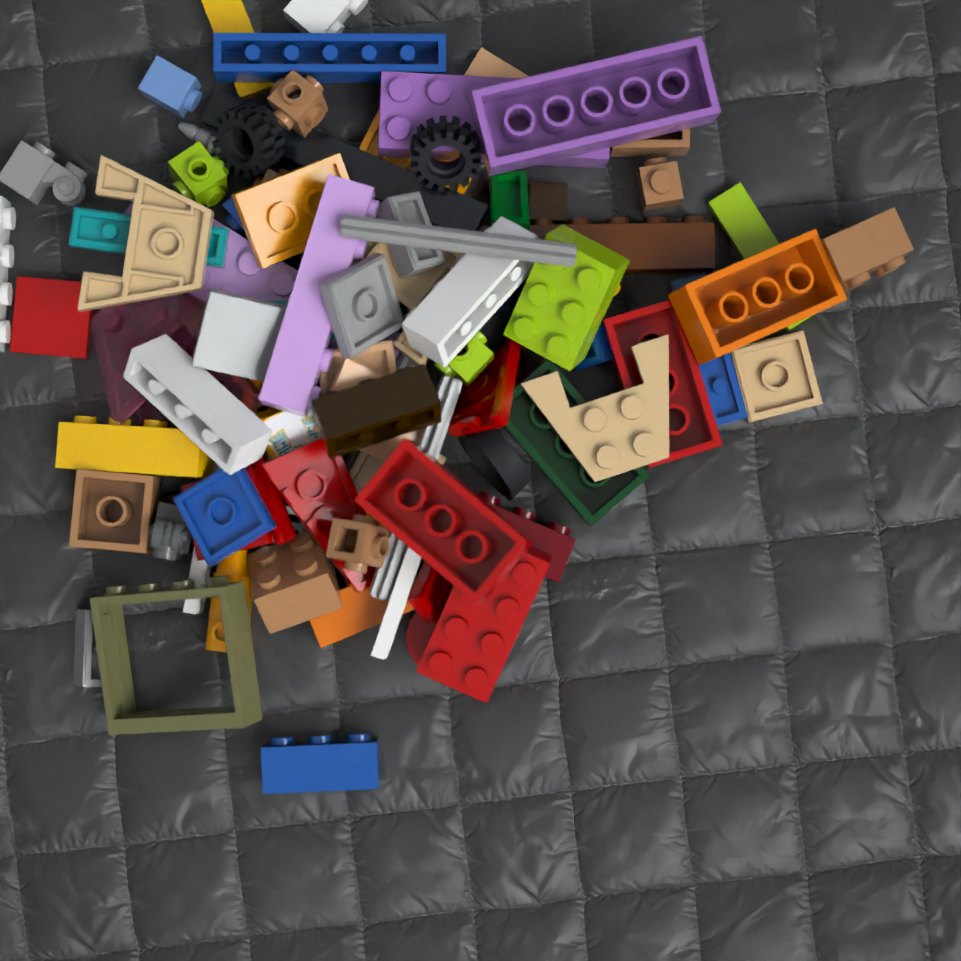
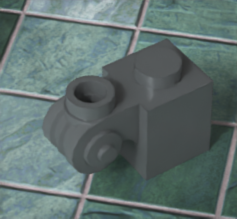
(170, 534)

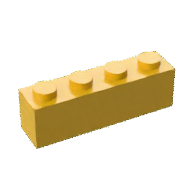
(129, 449)

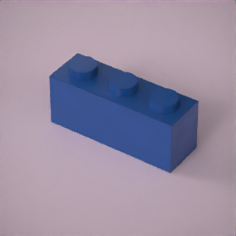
(320, 764)

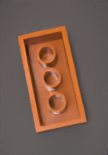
(757, 296)

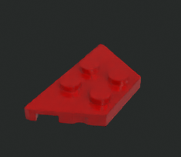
(490, 396)

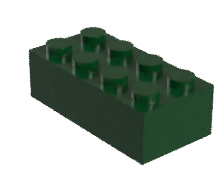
(557, 462)

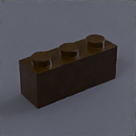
(376, 410)

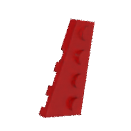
(317, 493)

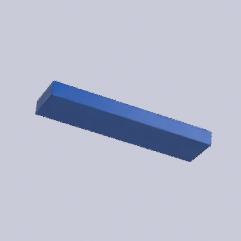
(719, 378)

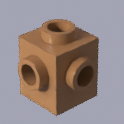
(298, 102)
(358, 543)

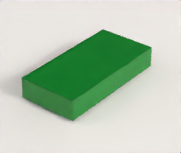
(509, 198)

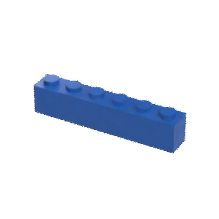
(325, 56)

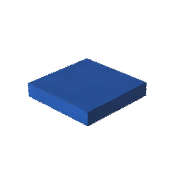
(224, 514)

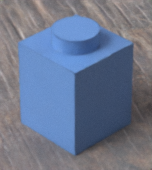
(171, 87)

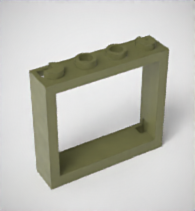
(116, 668)

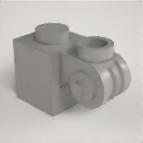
(33, 171)

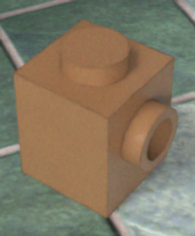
(659, 185)

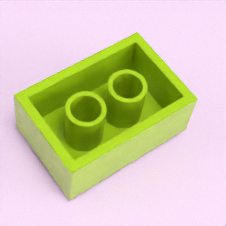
(566, 304)

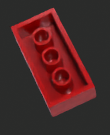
(690, 413)
(443, 521)
(477, 638)

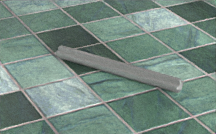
(458, 240)
(431, 441)

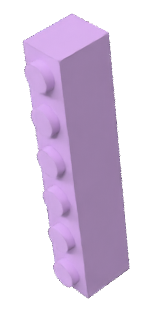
(306, 326)

